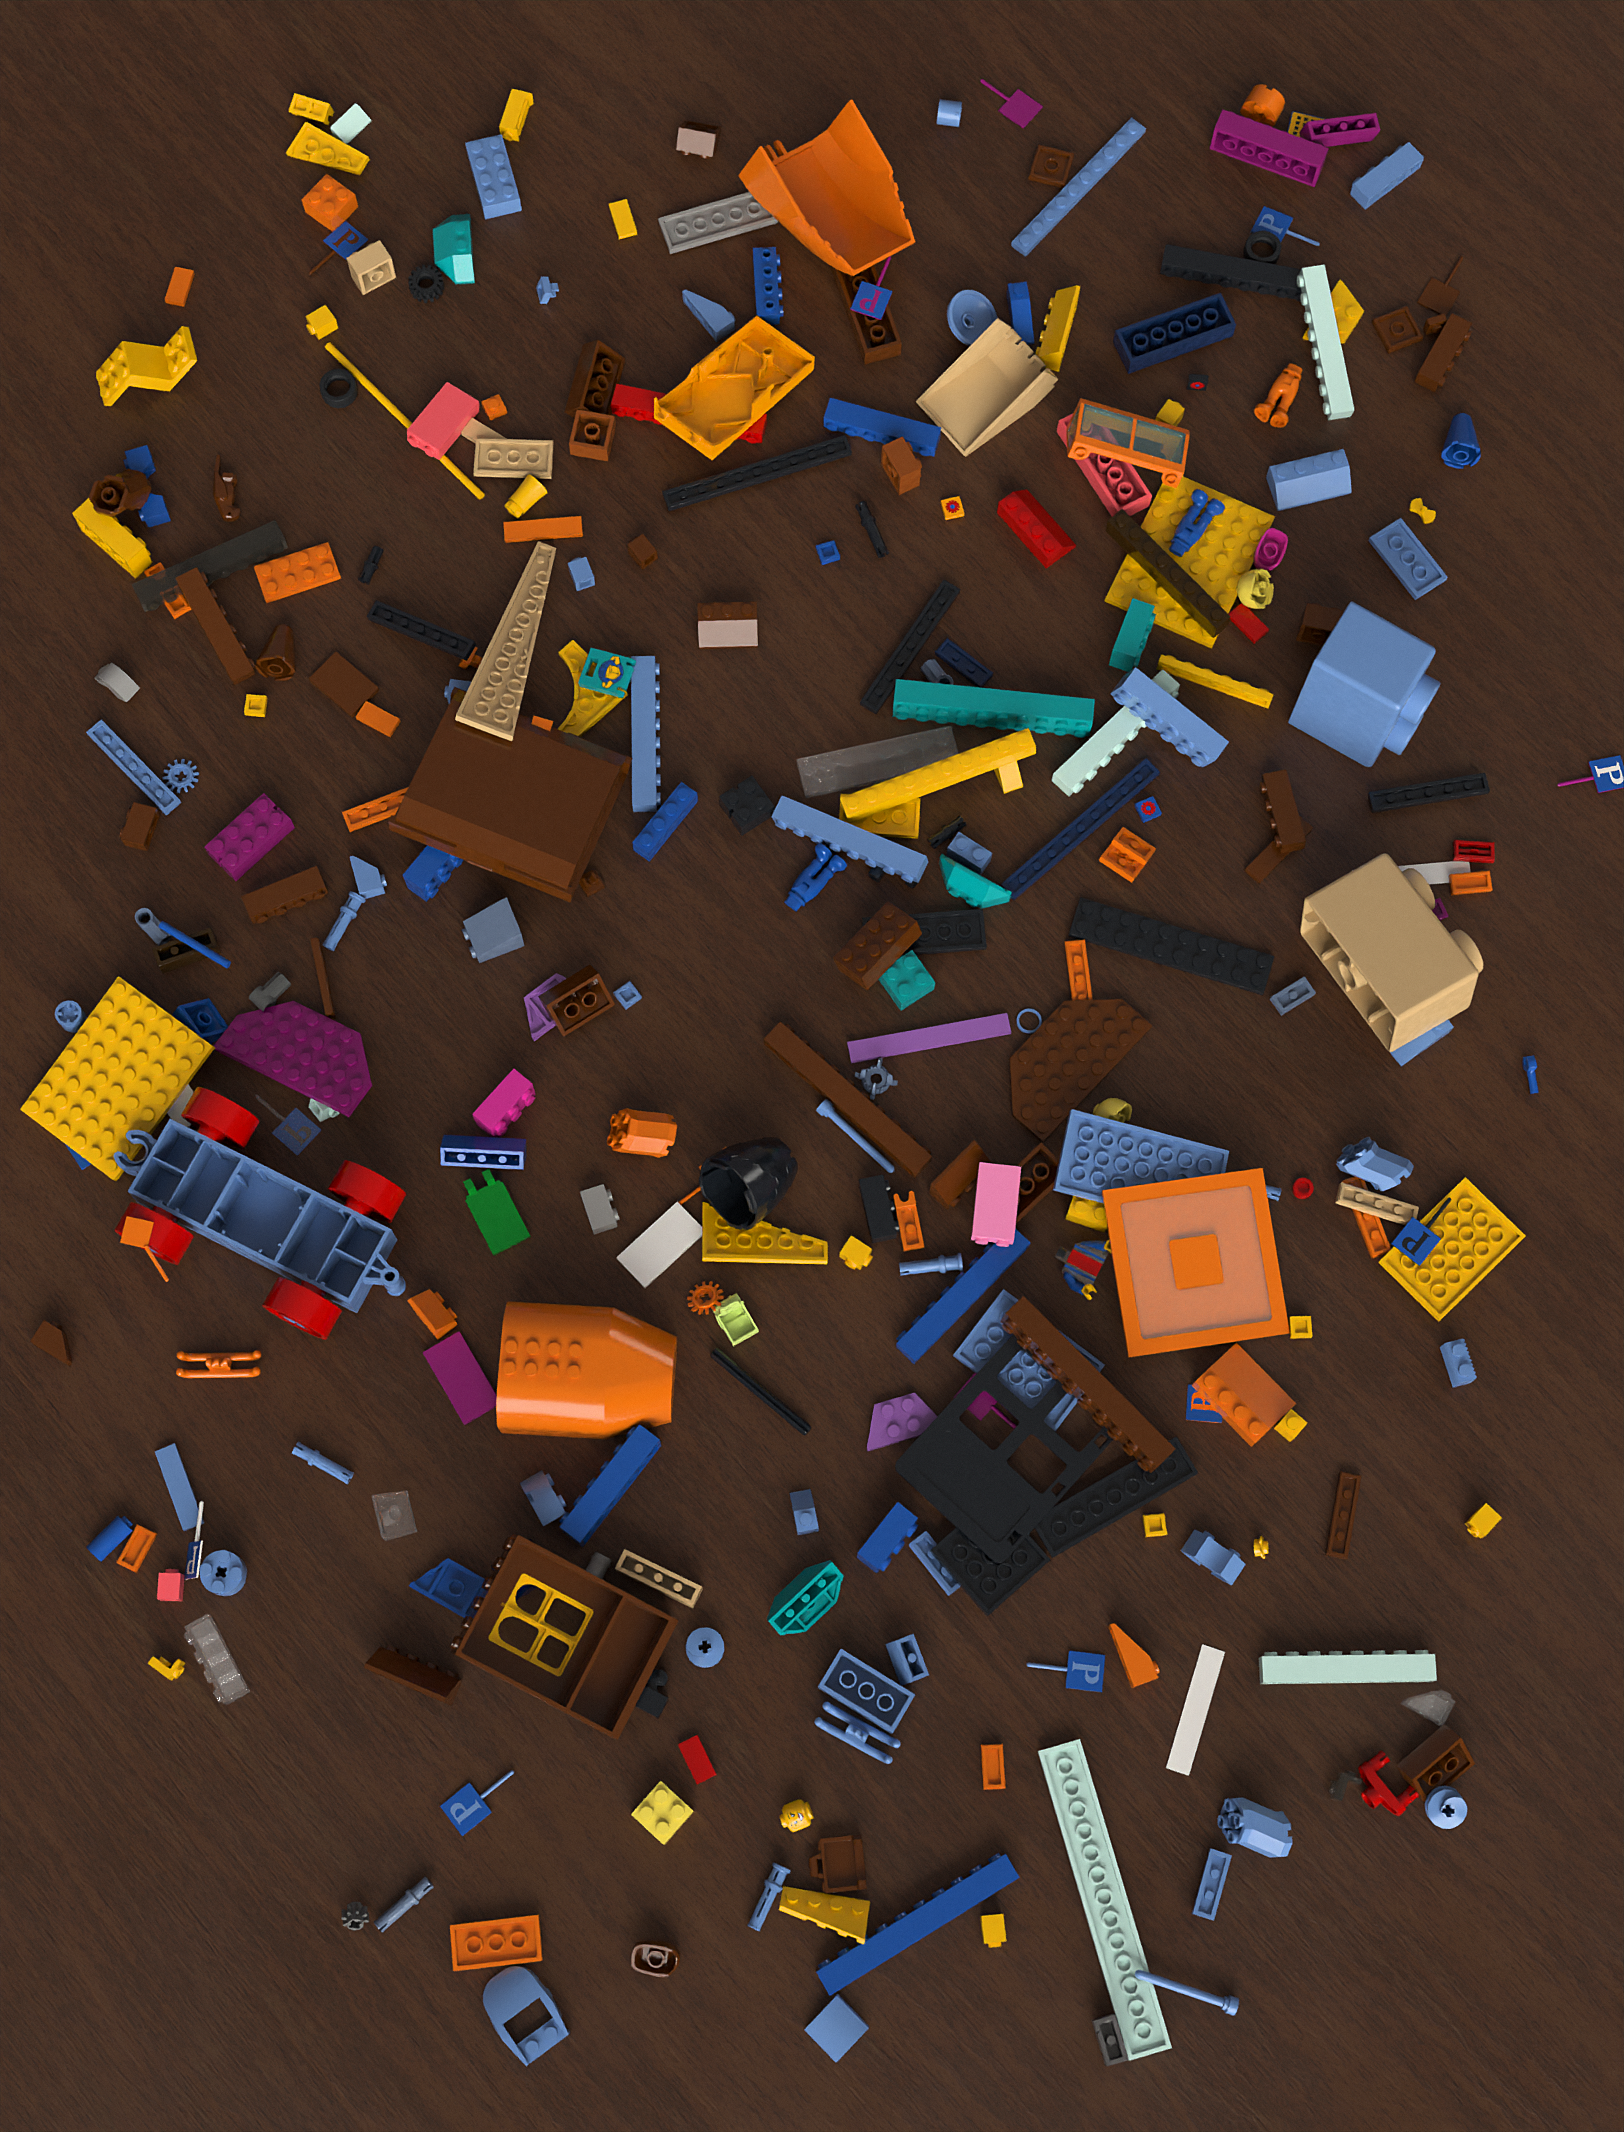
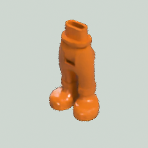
(1286, 387)

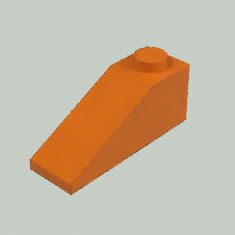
(1135, 1661)

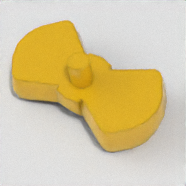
(1427, 515)

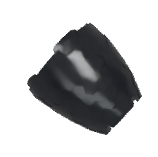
(748, 1180)

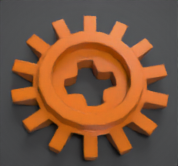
(700, 1292)

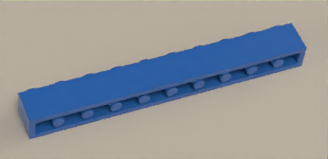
(917, 1924)

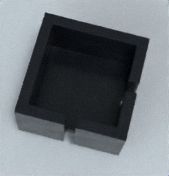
(749, 805)

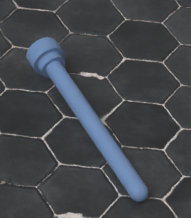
(826, 1108)
(1228, 2004)

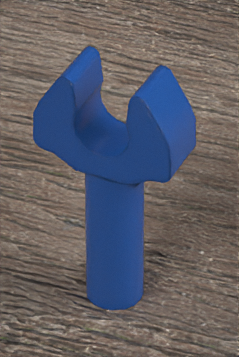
(1530, 1066)

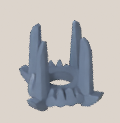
(887, 1079)

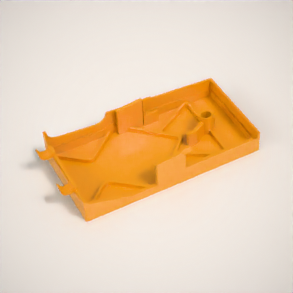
(733, 387)

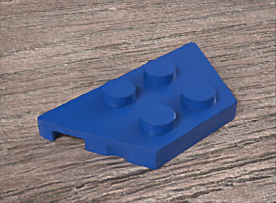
(450, 1586)

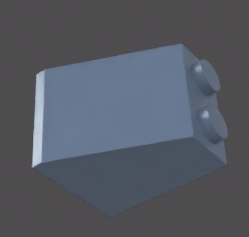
(493, 931)

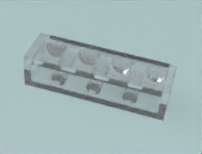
(217, 1659)

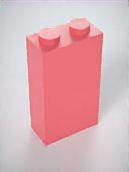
(442, 421)

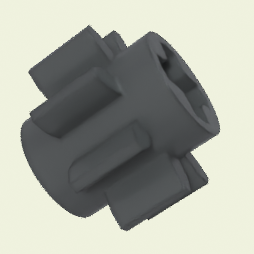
(355, 1915)

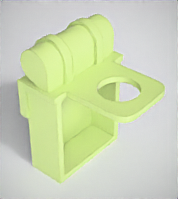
(735, 1319)

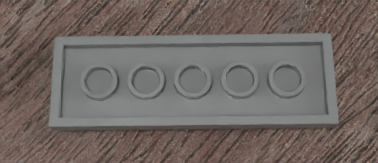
(714, 222)

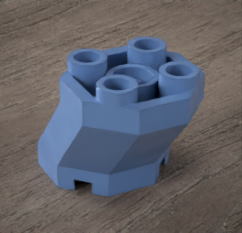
(1374, 1164)
(1255, 1827)

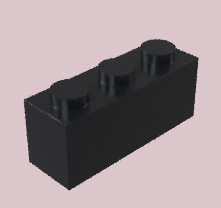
(878, 1208)

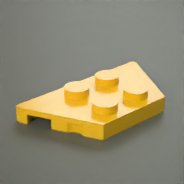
(1346, 311)

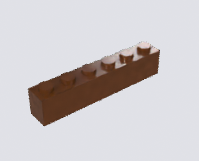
(215, 626)

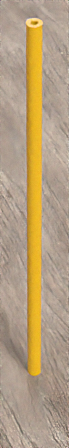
(399, 415)

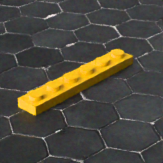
(1214, 681)

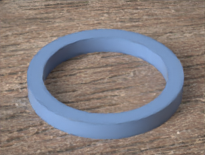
(1028, 1010)

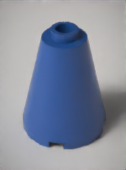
(1461, 443)

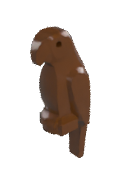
(225, 493)

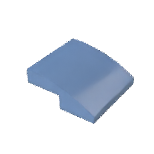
(837, 2028)

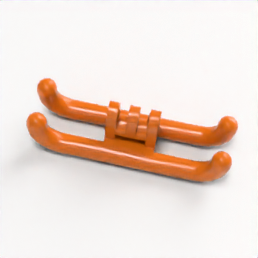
(219, 1364)

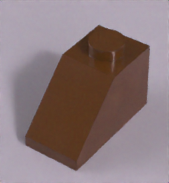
(53, 1341)

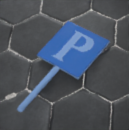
(1277, 224)
(1083, 1670)
(467, 1806)

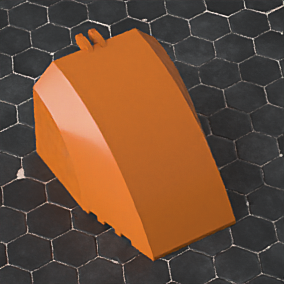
(834, 194)

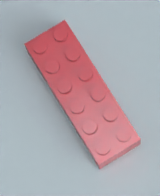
(1112, 479)

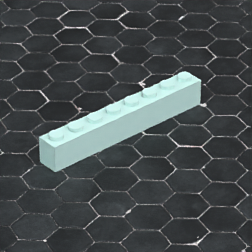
(1326, 342)
(1105, 743)
(1347, 1668)

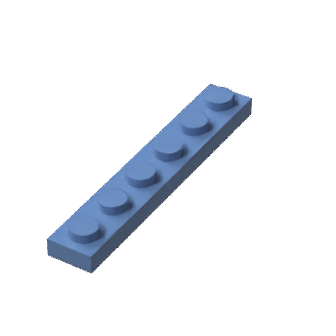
(133, 767)

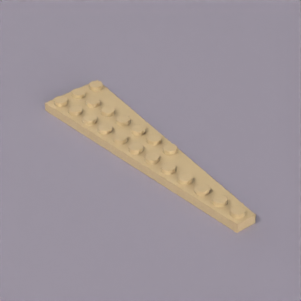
(501, 677)

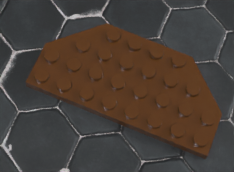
(1069, 1059)

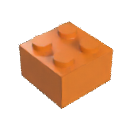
(330, 202)

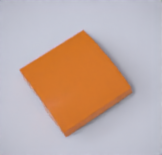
(1127, 854)

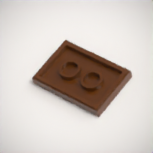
(344, 684)

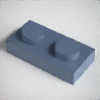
(1292, 996)

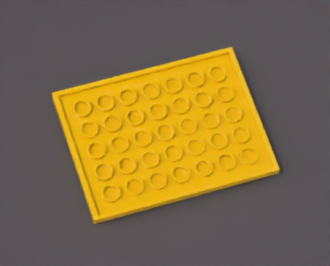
(1212, 562)
(117, 1077)

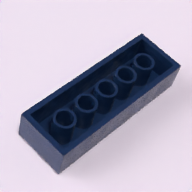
(1174, 333)

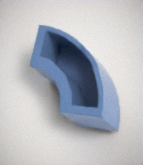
(543, 1498)
(1222, 1562)

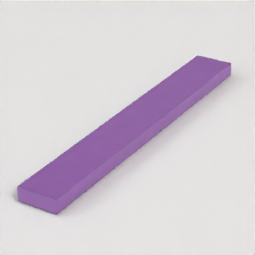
(929, 1038)

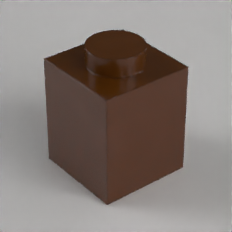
(642, 551)

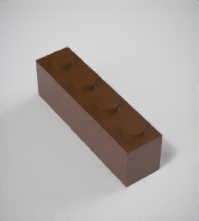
(1443, 352)
(1283, 811)
(284, 895)

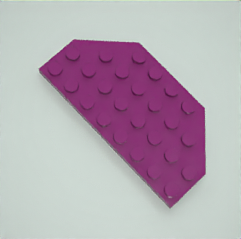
(301, 1053)

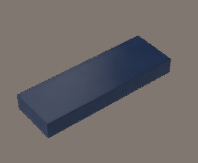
(963, 663)

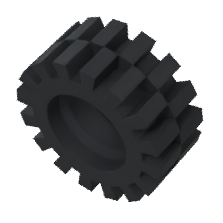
(426, 293)

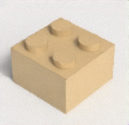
(371, 267)

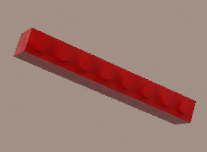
(640, 405)

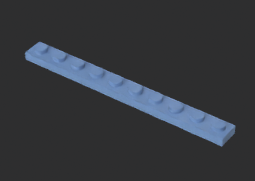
(1078, 187)

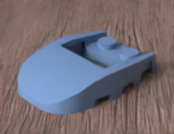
(508, 1995)

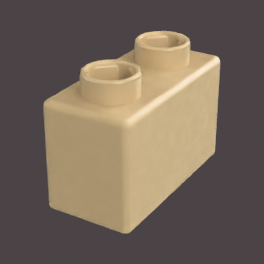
(1391, 950)

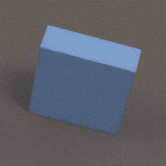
(627, 995)

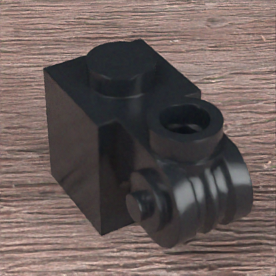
(650, 1699)

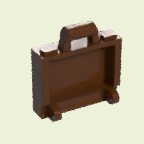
(841, 1864)

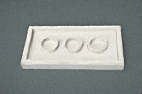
(660, 1245)

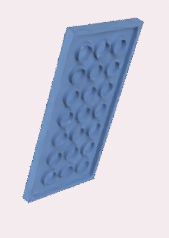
(1114, 1154)

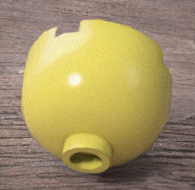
(1255, 589)
(1113, 1109)

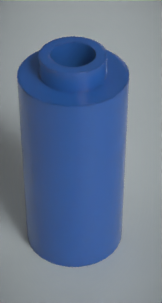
(110, 1537)

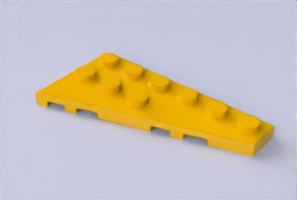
(757, 1245)

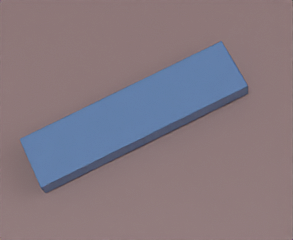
(178, 1486)

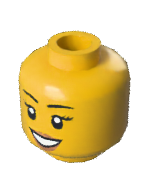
(796, 1815)

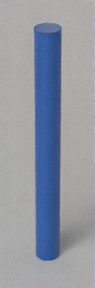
(194, 944)

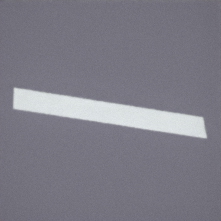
(1439, 872)
(1195, 1710)

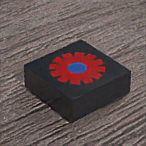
(1197, 382)

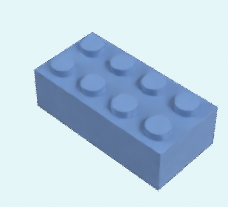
(493, 176)
(866, 1691)

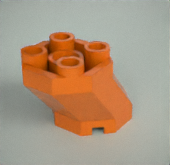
(642, 1132)

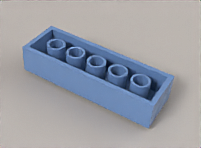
(1169, 718)

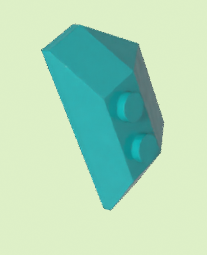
(454, 248)
(970, 885)
(805, 1599)

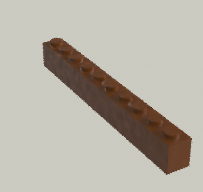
(847, 1099)

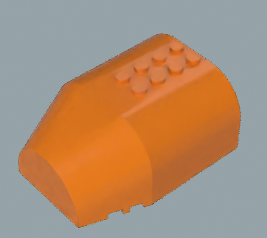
(582, 1372)

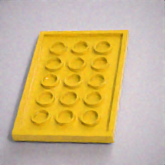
(1471, 1245)

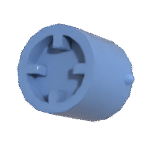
(949, 113)
(70, 1016)

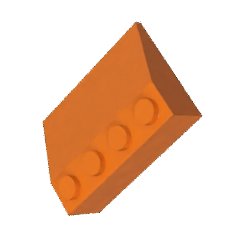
(1243, 1394)

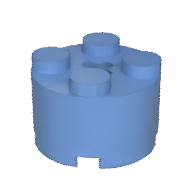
(211, 1570)

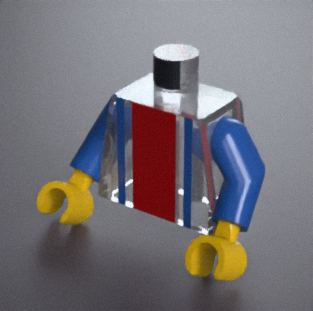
(1083, 1264)

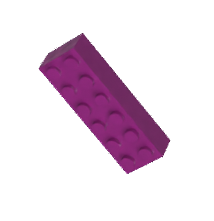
(1268, 148)

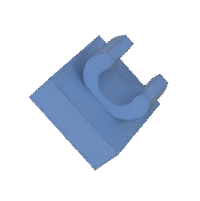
(546, 290)

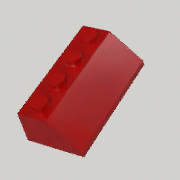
(1035, 527)

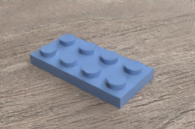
(1408, 558)

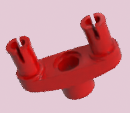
(1378, 1792)

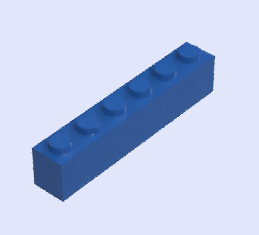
(881, 426)

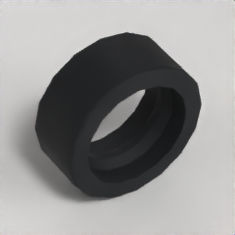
(1264, 237)
(335, 375)

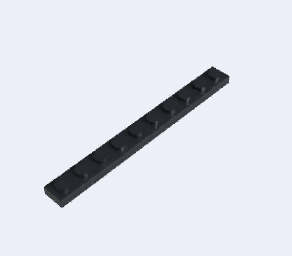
(756, 473)

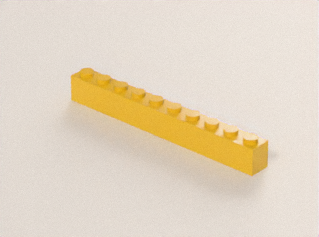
(938, 775)

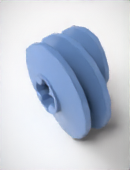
(696, 1640)
(1453, 1814)

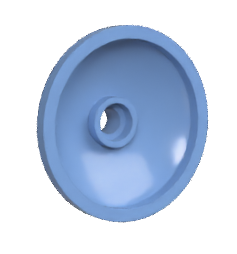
(973, 309)

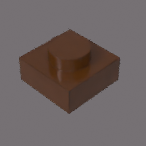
(1435, 324)

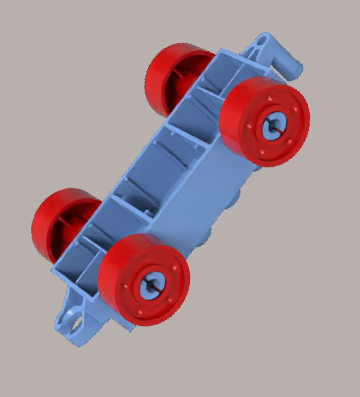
(263, 1214)

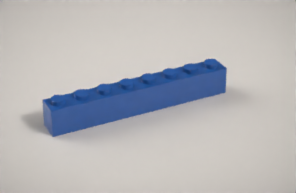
(959, 1297)

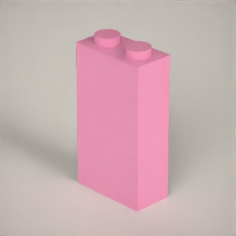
(996, 1204)

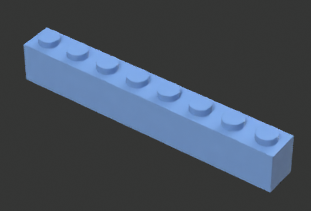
(644, 734)
(849, 839)

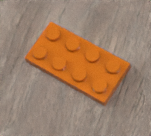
(297, 572)
(496, 1943)

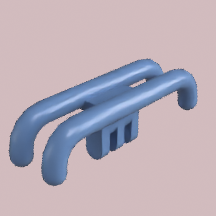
(857, 1733)

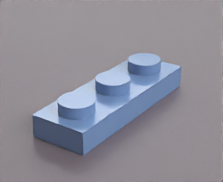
(921, 1547)
(1211, 1884)

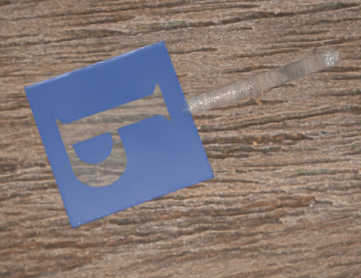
(295, 1130)

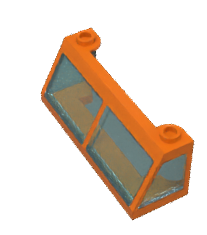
(1128, 439)

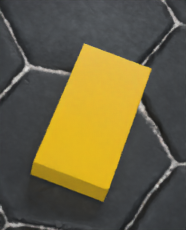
(622, 219)

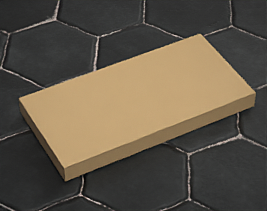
(513, 458)

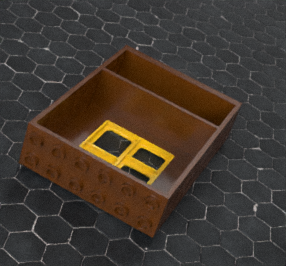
(605, 1659)

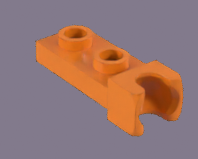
(908, 1222)

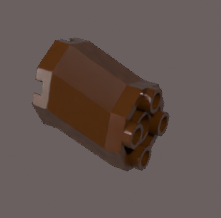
(120, 492)

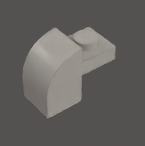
(117, 681)

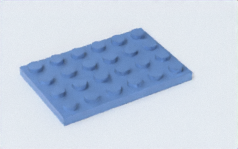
(1022, 1373)

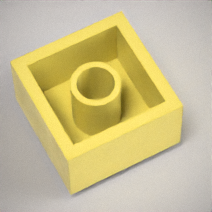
(662, 1813)

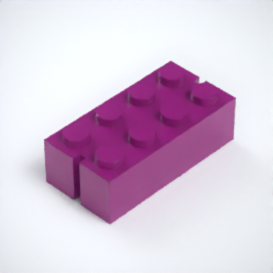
(249, 837)

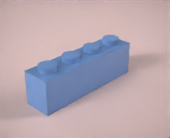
(1386, 175)

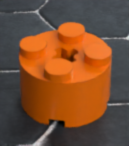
(1263, 105)

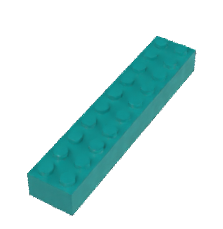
(993, 708)

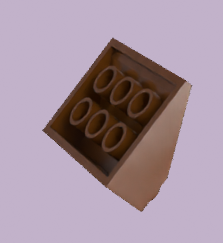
(414, 1675)

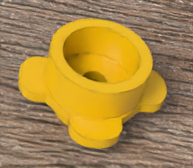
(1261, 1547)

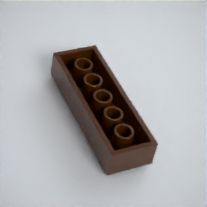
(874, 337)

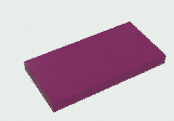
(461, 1378)

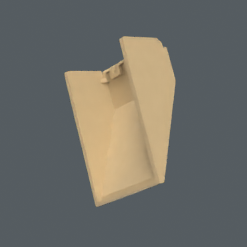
(987, 388)

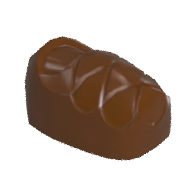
(655, 1958)

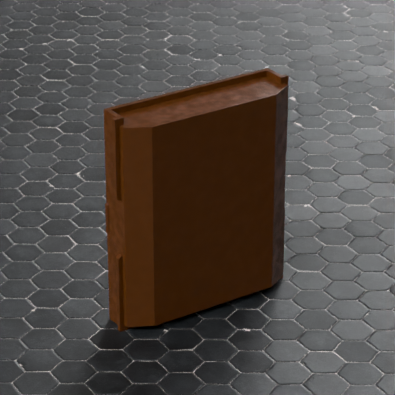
(516, 804)

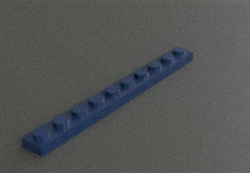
(1080, 828)

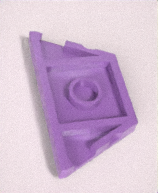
(537, 1016)
(898, 1421)

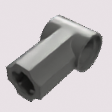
(267, 995)

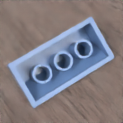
(1309, 479)

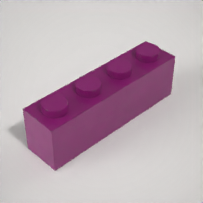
(1342, 130)

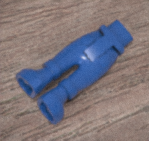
(1188, 533)
(805, 886)

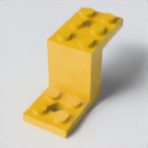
(146, 366)

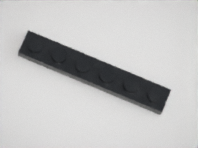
(421, 630)
(1428, 792)

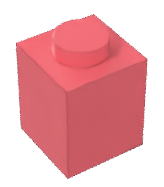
(170, 1585)

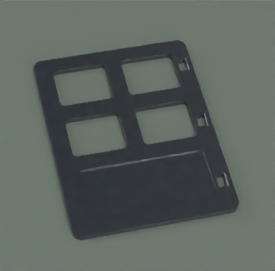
(974, 1482)

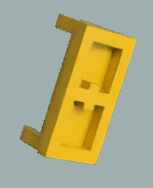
(311, 108)

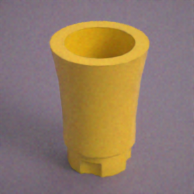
(525, 496)

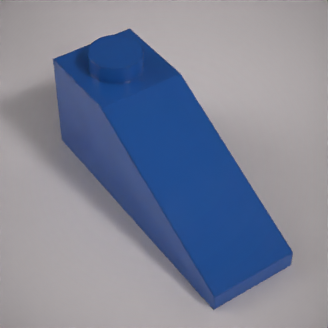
(1020, 311)

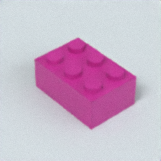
(504, 1104)

